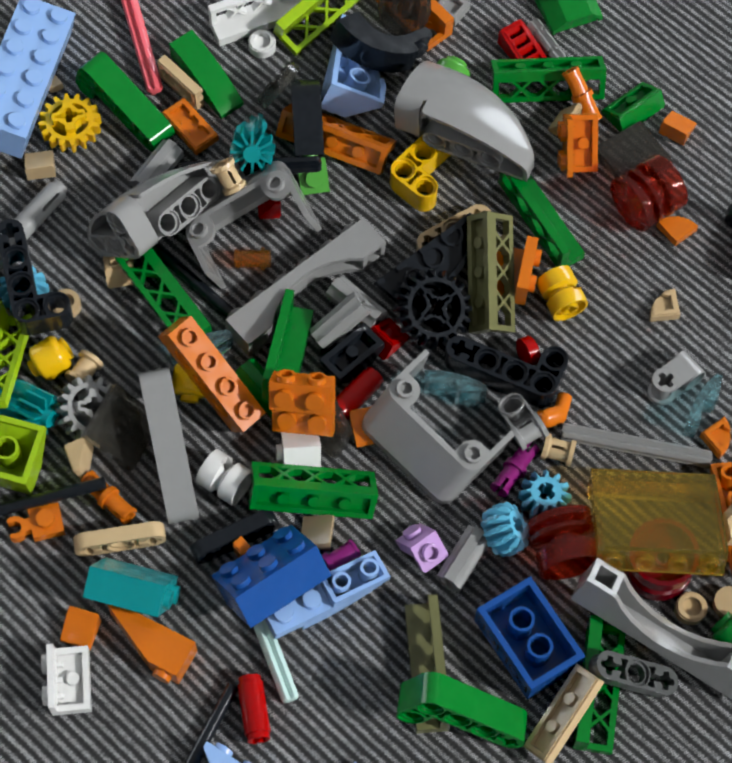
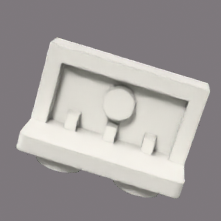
(67, 679)

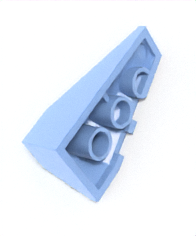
(350, 86)

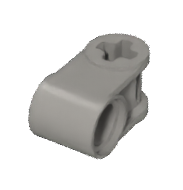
(674, 379)
(521, 419)

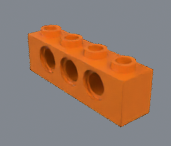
(211, 374)

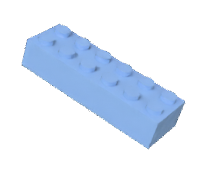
(27, 68)

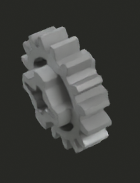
(74, 413)

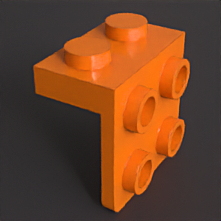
(580, 143)
(523, 265)

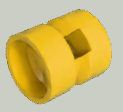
(560, 290)

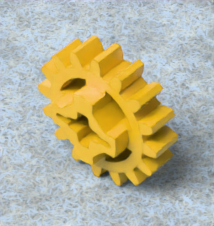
(70, 122)

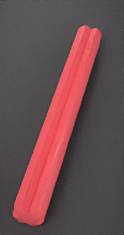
(142, 46)

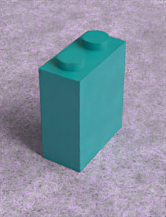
(131, 587)

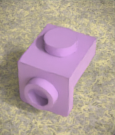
(423, 545)

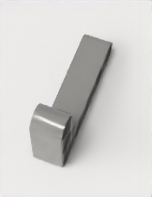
(168, 445)

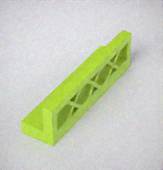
(301, 11)
(12, 359)

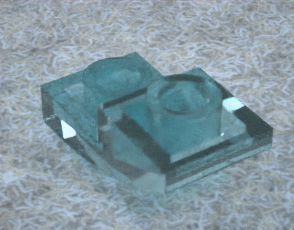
(465, 389)

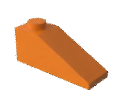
(161, 648)

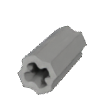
(161, 160)
(342, 288)
(340, 320)
(463, 559)

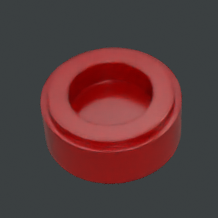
(528, 350)

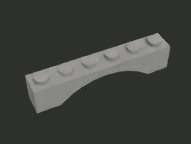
(351, 251)
(613, 599)

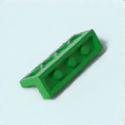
(545, 70)
(542, 220)
(168, 289)
(288, 341)
(313, 494)
(582, 731)

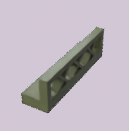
(485, 272)
(425, 648)

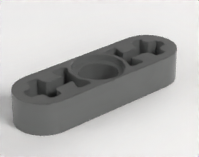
(646, 670)

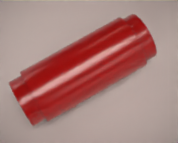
(359, 390)
(254, 709)

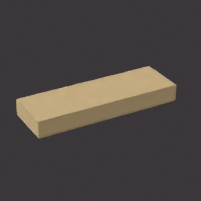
(563, 714)

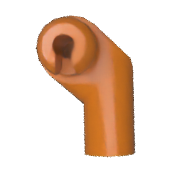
(557, 414)

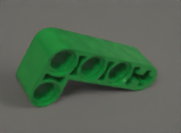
(106, 80)
(461, 706)

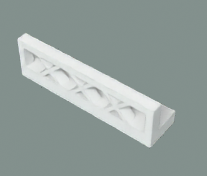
(243, 21)

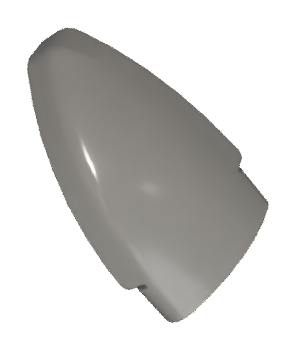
(463, 120)
(133, 219)

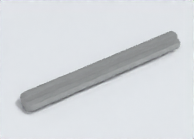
(636, 445)

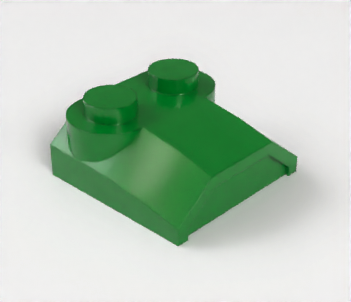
(567, 14)

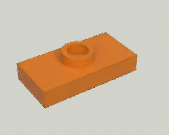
(190, 126)

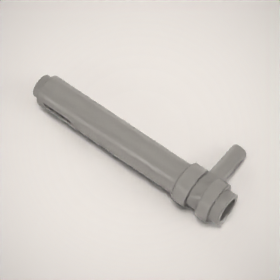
(40, 208)

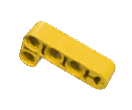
(418, 175)

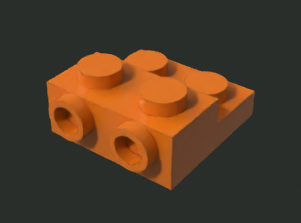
(302, 403)

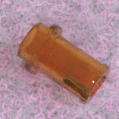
(252, 258)

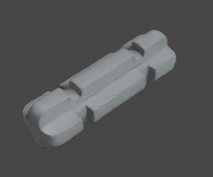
(545, 39)

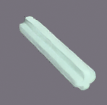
(276, 663)

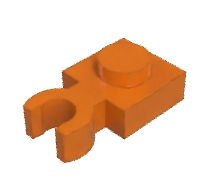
(43, 523)

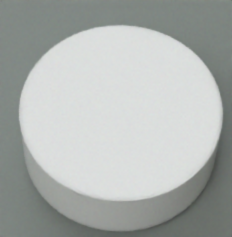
(262, 44)

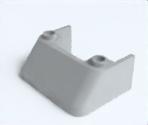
(273, 183)
(417, 447)

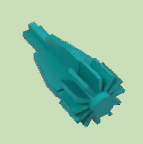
(252, 143)
(32, 405)

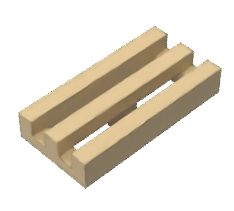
(180, 82)

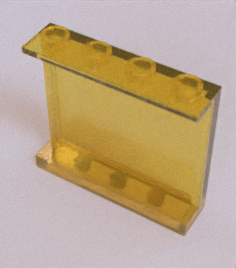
(658, 521)

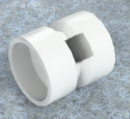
(225, 477)

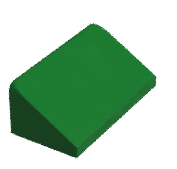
(634, 106)

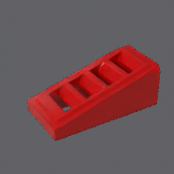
(516, 34)

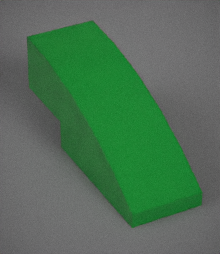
(204, 70)

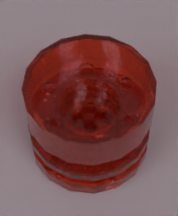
(649, 192)
(563, 541)

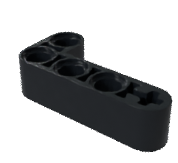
(23, 277)
(506, 365)

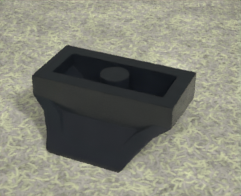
(352, 354)

